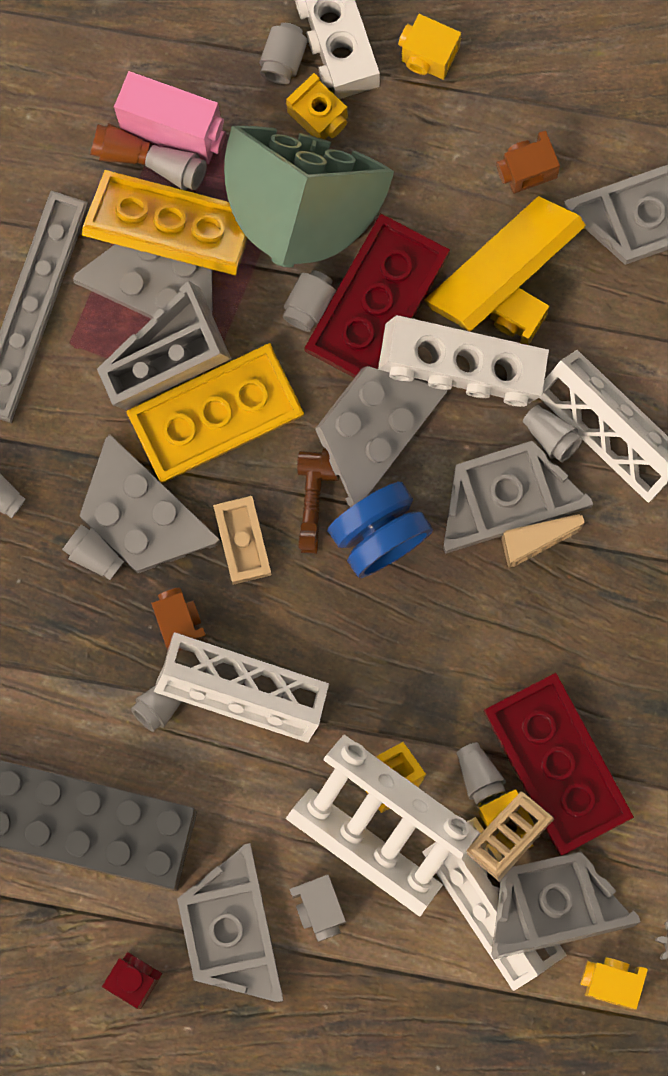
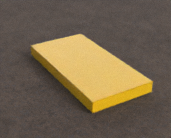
(165, 222)
(505, 263)
(215, 413)

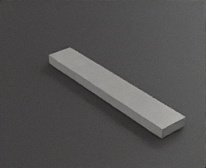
(36, 295)

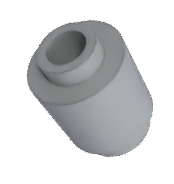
(283, 53)
(308, 300)

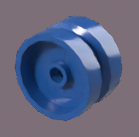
(380, 529)

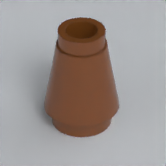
(118, 146)

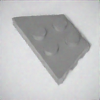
(628, 215)
(141, 279)
(373, 426)
(507, 493)
(139, 514)
(554, 905)
(230, 930)

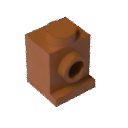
(529, 164)
(177, 616)

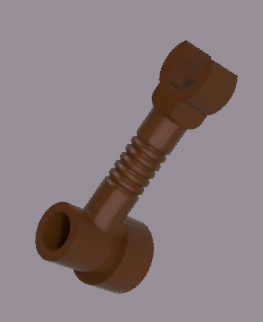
(316, 469)

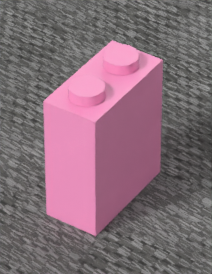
(169, 116)

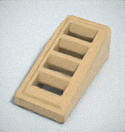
(530, 540)
(490, 864)

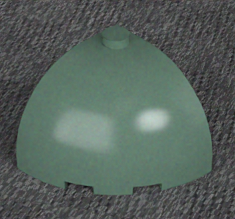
(299, 194)

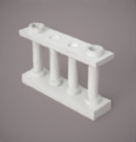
(365, 851)

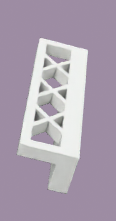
(614, 411)
(241, 701)
(479, 902)

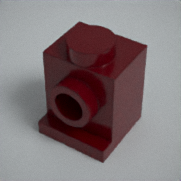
(132, 980)

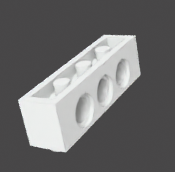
(343, 75)
(522, 362)

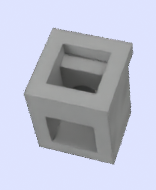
(319, 907)

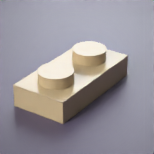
(242, 540)

